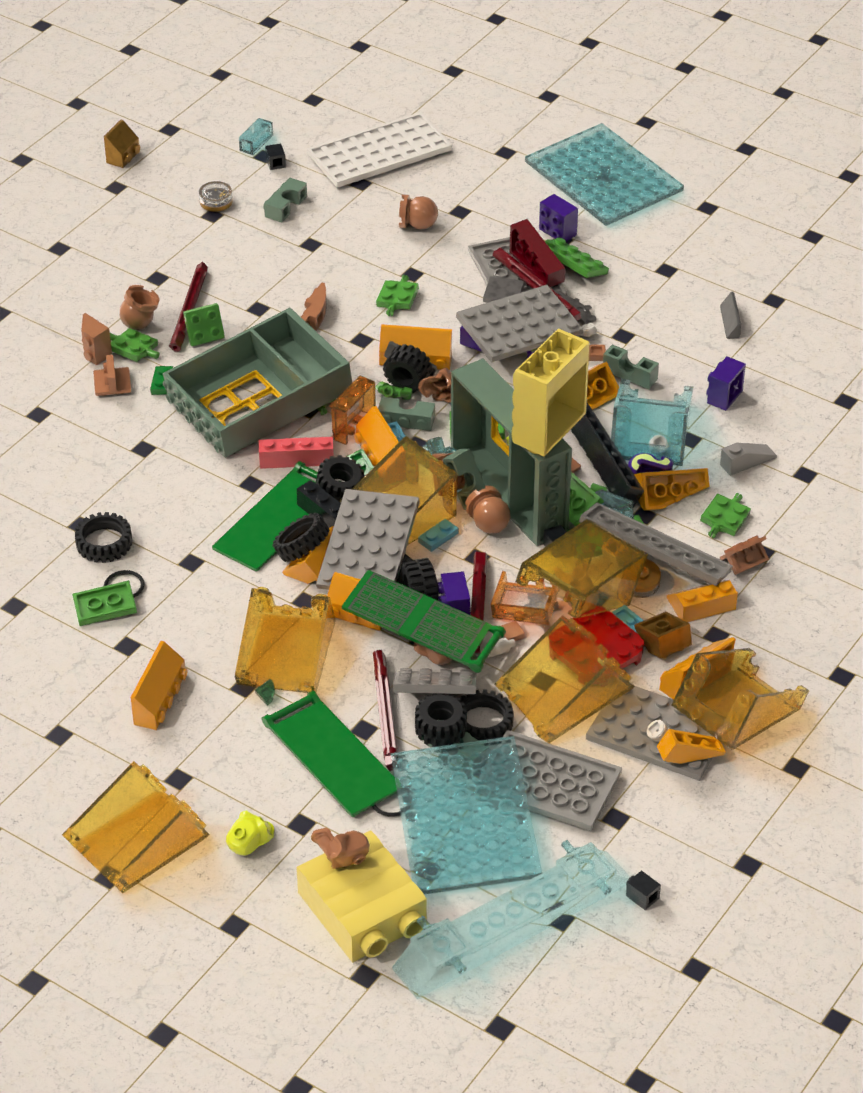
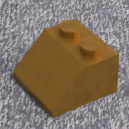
(121, 144)
(664, 634)

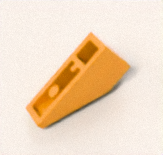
(687, 747)

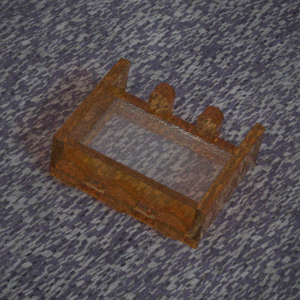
(346, 408)
(523, 603)

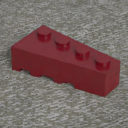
(535, 254)

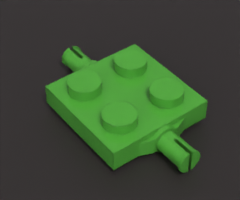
(397, 295)
(134, 345)
(725, 515)

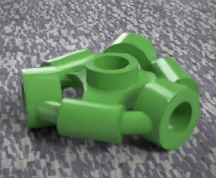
(392, 391)

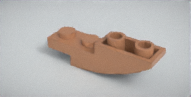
(315, 307)

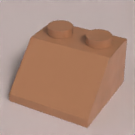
(95, 340)

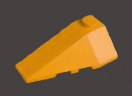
(670, 486)

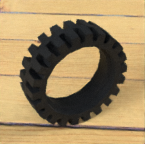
(300, 537)
(108, 551)
(494, 702)

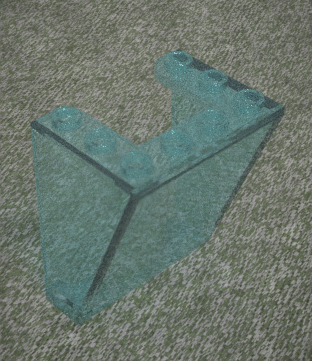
(641, 419)

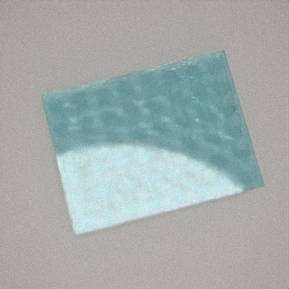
(604, 174)
(465, 815)

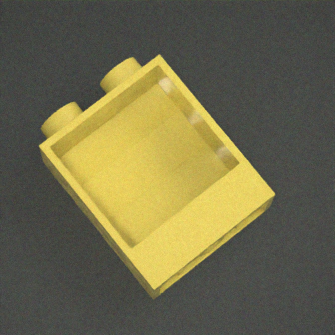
(550, 392)
(364, 902)

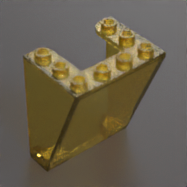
(415, 473)
(591, 566)
(284, 642)
(564, 679)
(730, 699)
(135, 828)

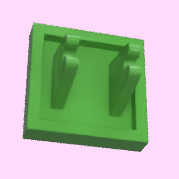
(204, 324)

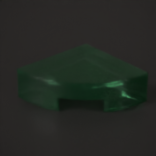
(266, 692)

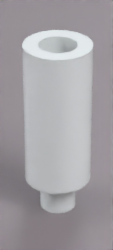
(501, 647)

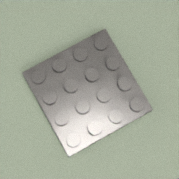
(435, 682)

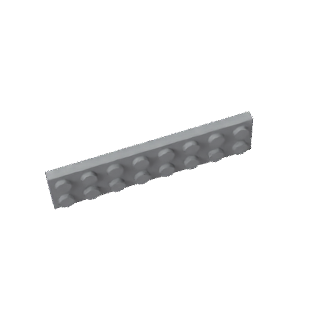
(660, 545)

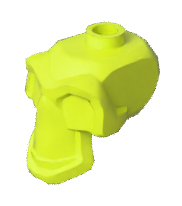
(249, 833)

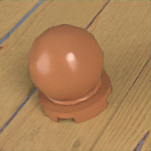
(418, 212)
(138, 307)
(488, 510)

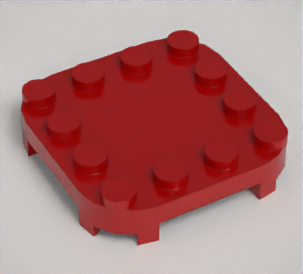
(615, 636)

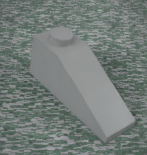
(744, 456)

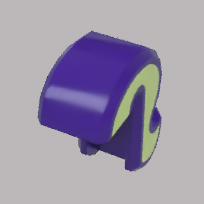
(648, 463)

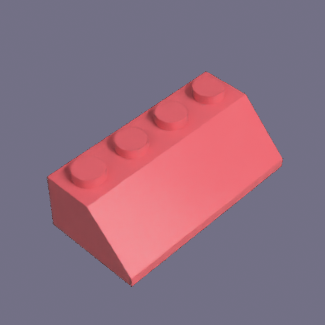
(288, 451)

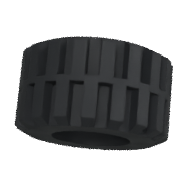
(407, 367)
(342, 469)
(420, 577)
(440, 708)

